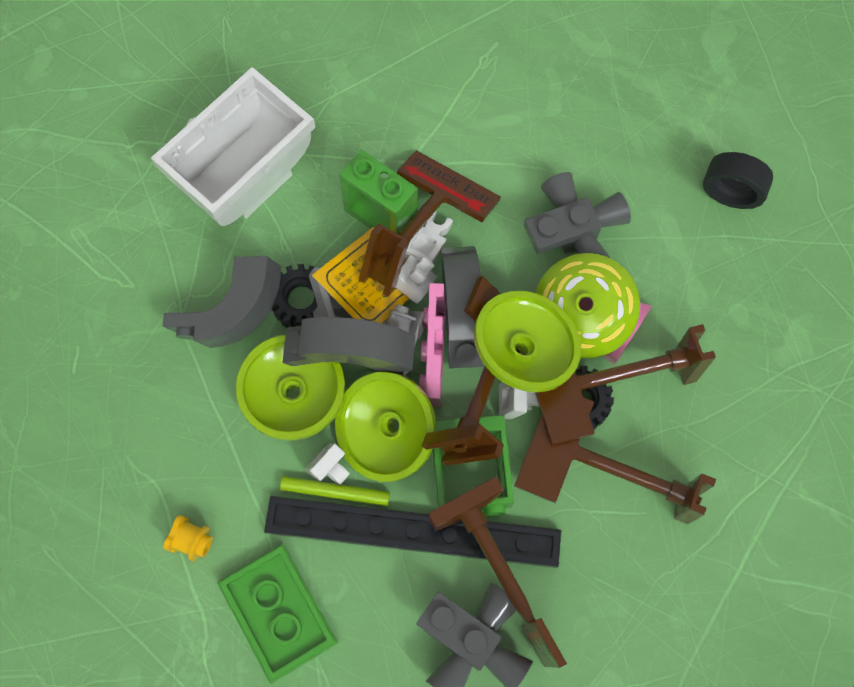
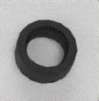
(752, 173)

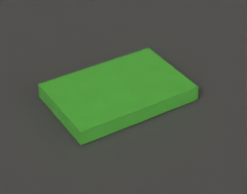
(277, 613)

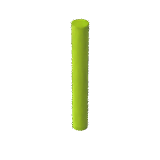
(335, 490)

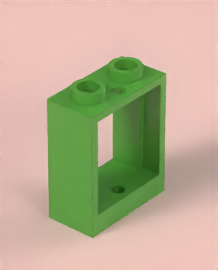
(376, 199)
(497, 427)

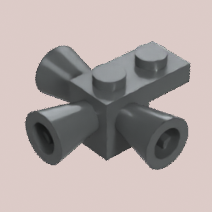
(574, 222)
(473, 640)

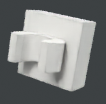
(415, 278)
(514, 401)
(327, 464)

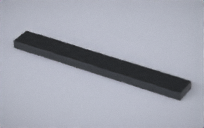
(407, 531)

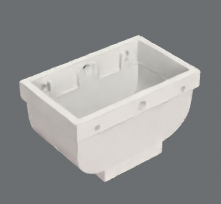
(237, 149)

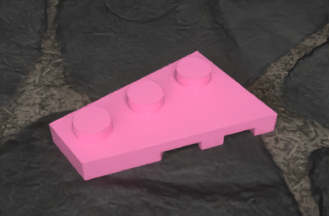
(433, 349)

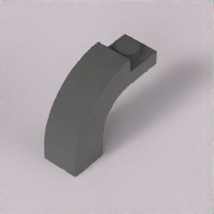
(459, 276)
(240, 312)
(349, 341)

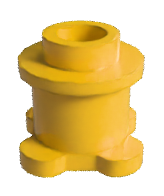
(188, 539)

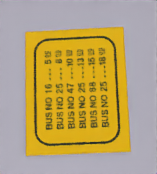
(359, 299)

